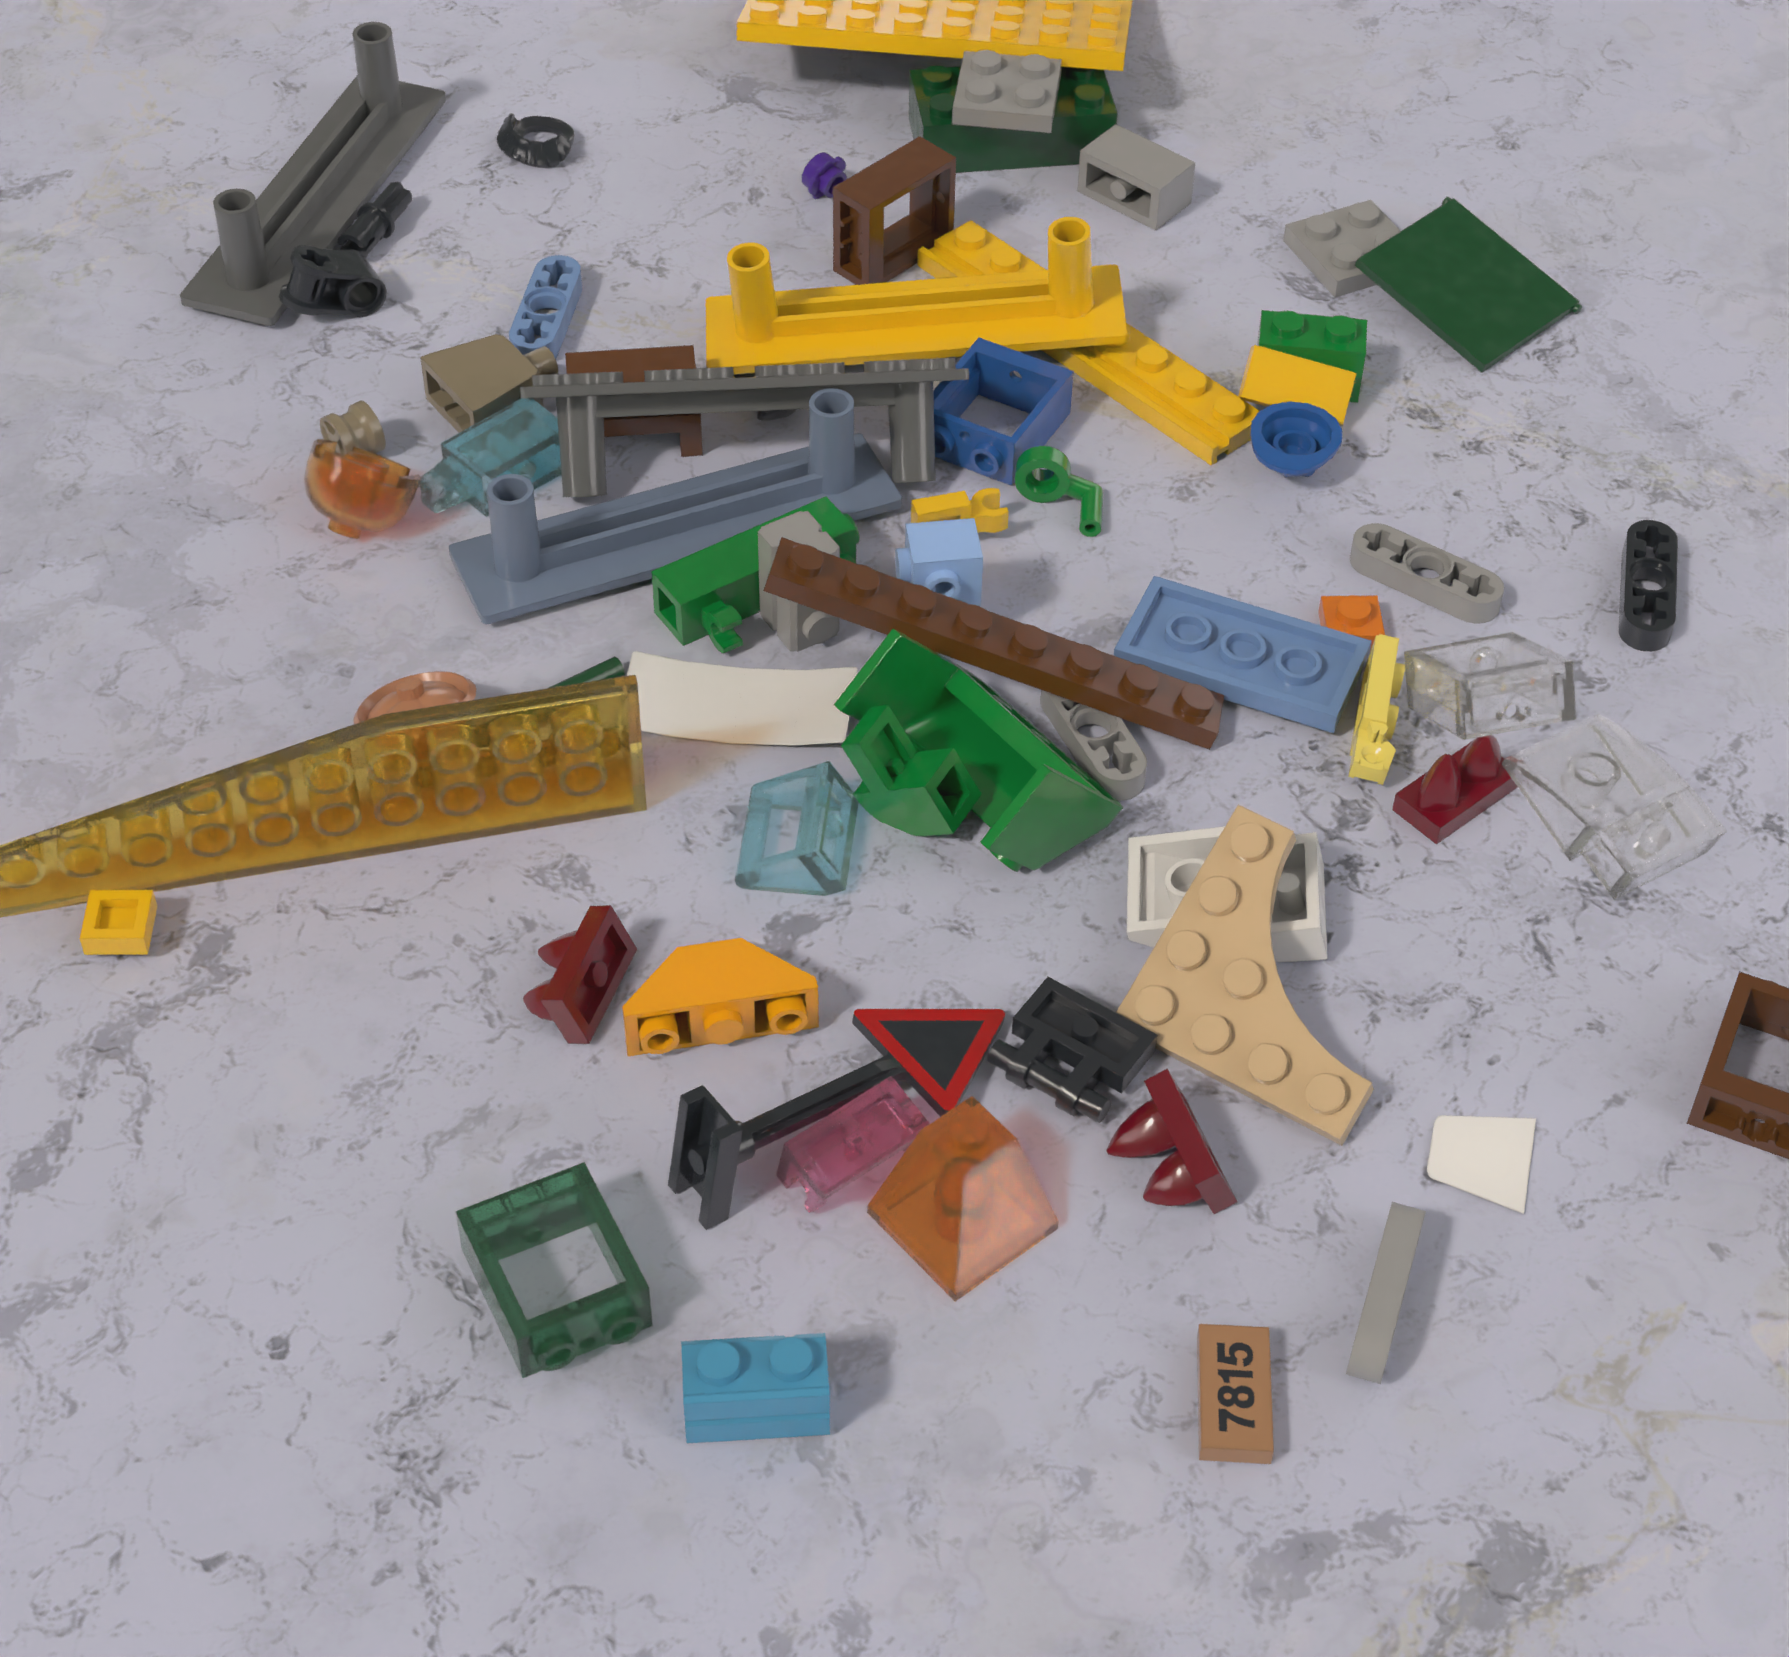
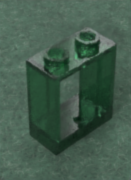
(535, 1216)

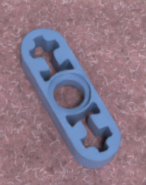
(540, 296)

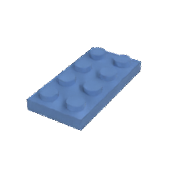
(1245, 653)

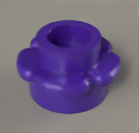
(823, 174)

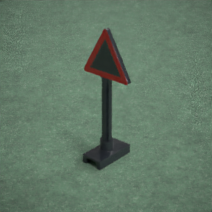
(925, 1047)

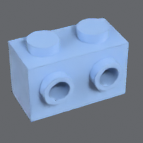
(943, 558)

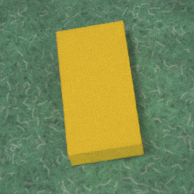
(1281, 377)

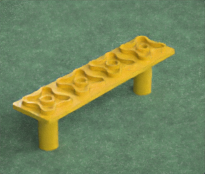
(916, 318)

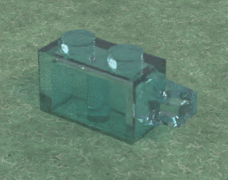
(511, 441)

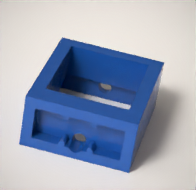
(1041, 391)

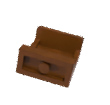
(633, 364)

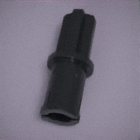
(376, 219)

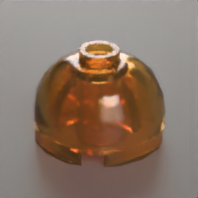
(358, 488)

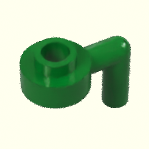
(1055, 481)

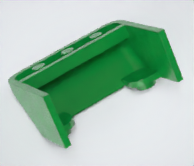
(1029, 787)

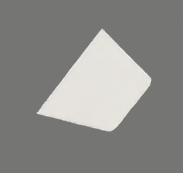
(1484, 1156)

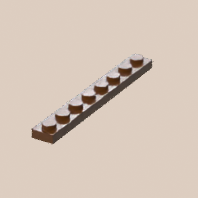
(995, 643)

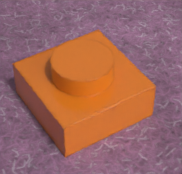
(1352, 615)

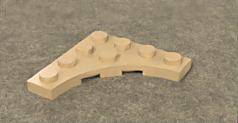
(1219, 994)

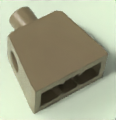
(481, 378)

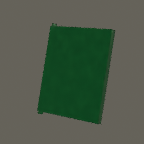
(1467, 284)

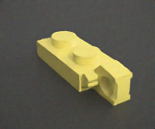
(1375, 717)

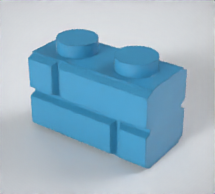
(755, 1388)

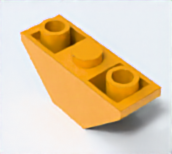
(718, 997)

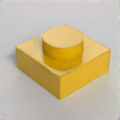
(118, 922)

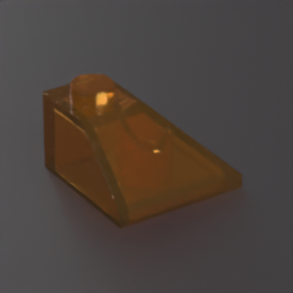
(963, 1200)

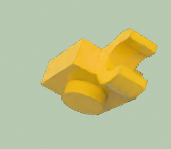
(956, 505)

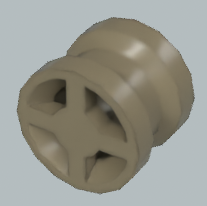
(354, 429)

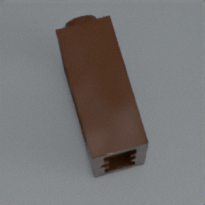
(861, 245)
(1731, 1103)

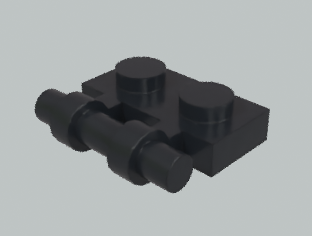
(1081, 1034)

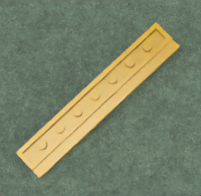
(1135, 373)

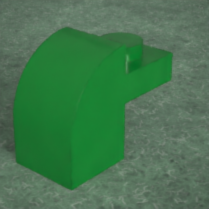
(908, 788)

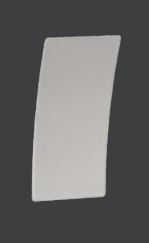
(739, 702)

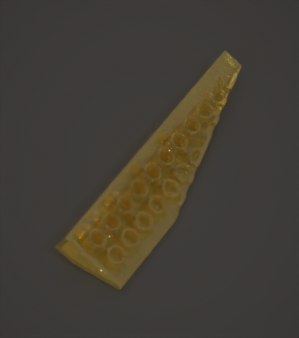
(354, 795)

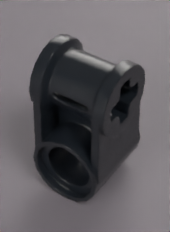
(332, 283)

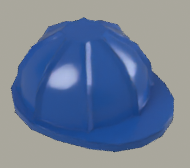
(1295, 438)

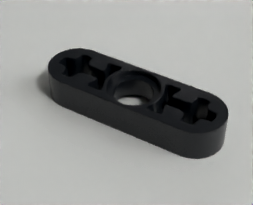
(1635, 599)

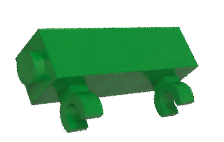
(720, 583)

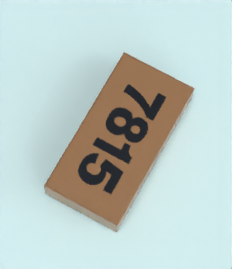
(1234, 1394)

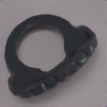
(535, 153)

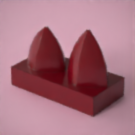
(1455, 789)
(587, 974)
(1170, 1123)

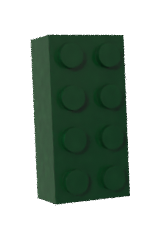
(1081, 115)

